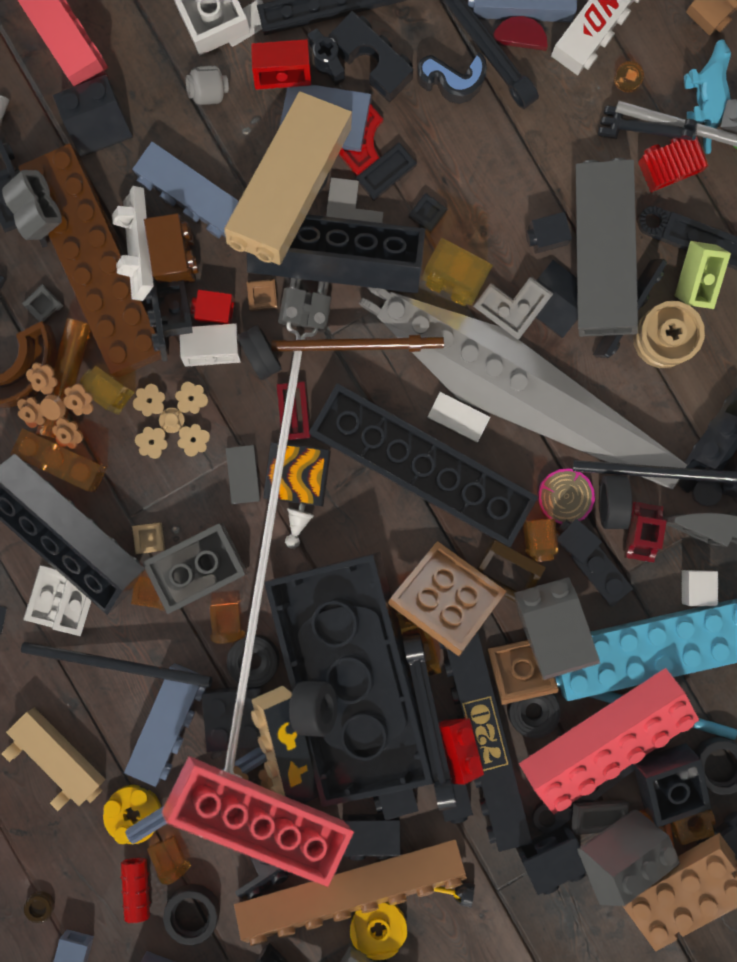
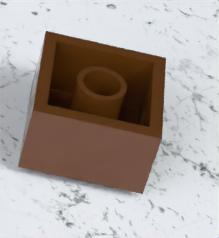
(170, 249)

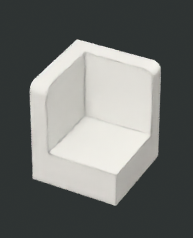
(700, 587)

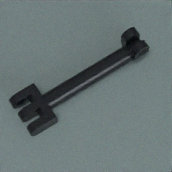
(618, 123)

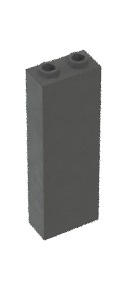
(606, 248)

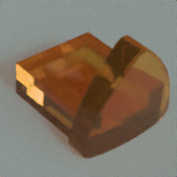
(145, 594)
(225, 623)
(168, 860)

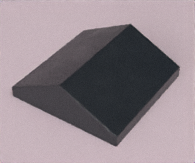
(562, 308)

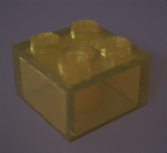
(456, 272)

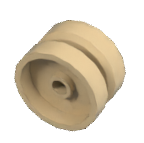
(685, 333)

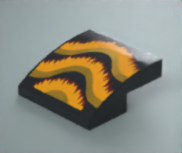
(302, 474)

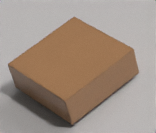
(262, 295)

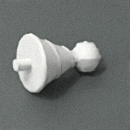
(298, 520)

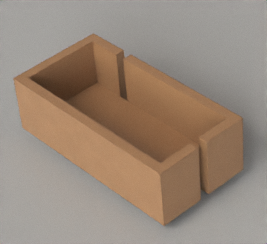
(688, 895)

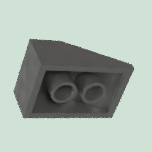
(195, 567)
(556, 628)

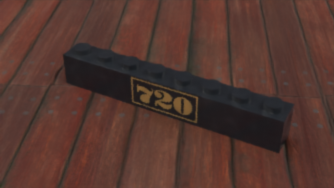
(498, 783)

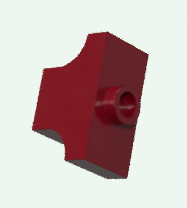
(645, 532)

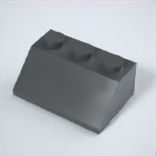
(627, 859)

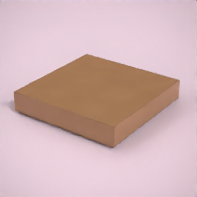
(518, 673)

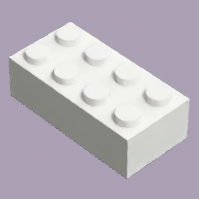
(212, 22)

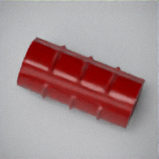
(135, 890)

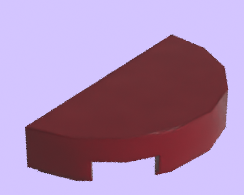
(521, 32)

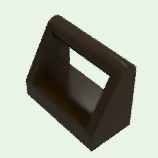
(516, 558)

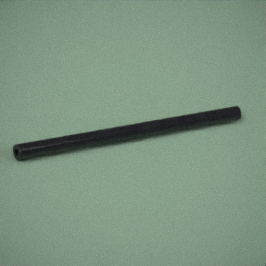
(655, 471)
(117, 664)

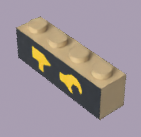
(285, 750)

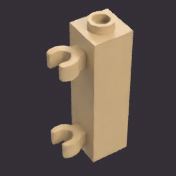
(56, 757)

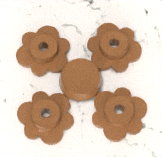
(53, 407)

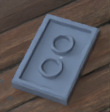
(349, 100)

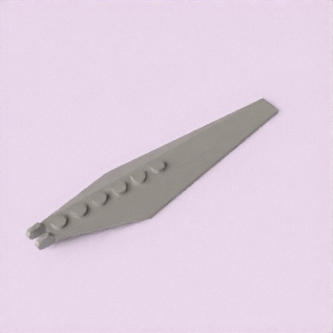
(511, 381)

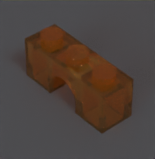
(58, 460)

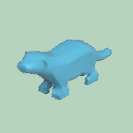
(711, 90)

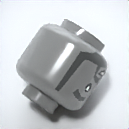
(206, 85)

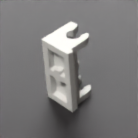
(210, 345)

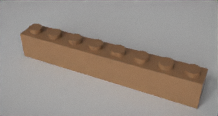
(350, 892)

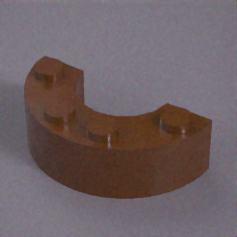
(36, 345)

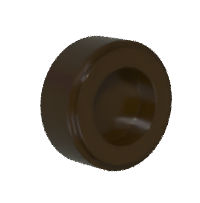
(39, 907)

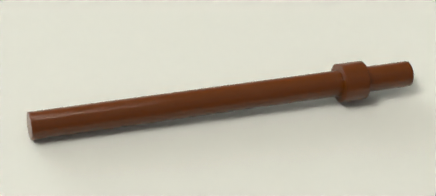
(413, 343)

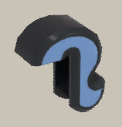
(451, 83)

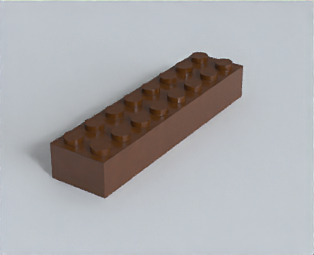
(90, 259)

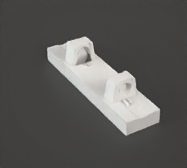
(137, 263)

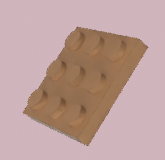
(447, 598)

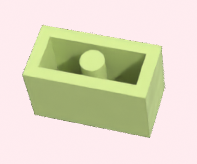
(702, 274)

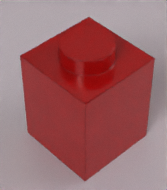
(213, 307)

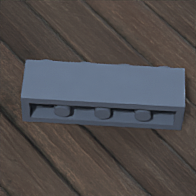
(185, 188)
(163, 730)

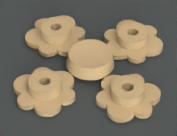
(171, 420)

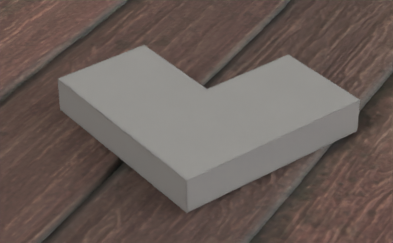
(343, 202)
(516, 313)

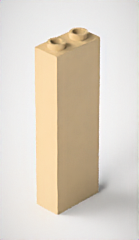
(288, 178)

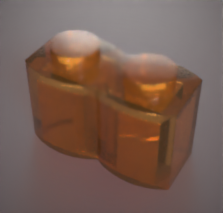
(540, 539)

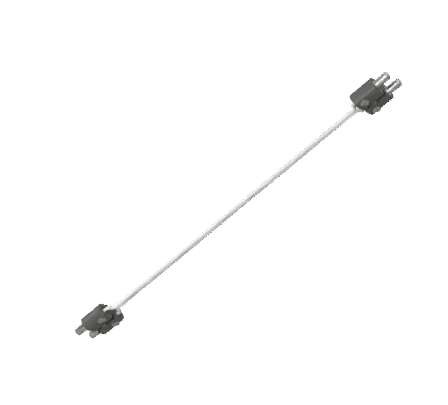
(312, 314)

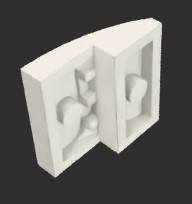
(57, 603)

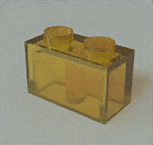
(106, 389)

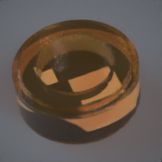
(629, 76)

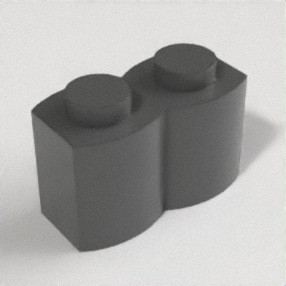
(32, 206)

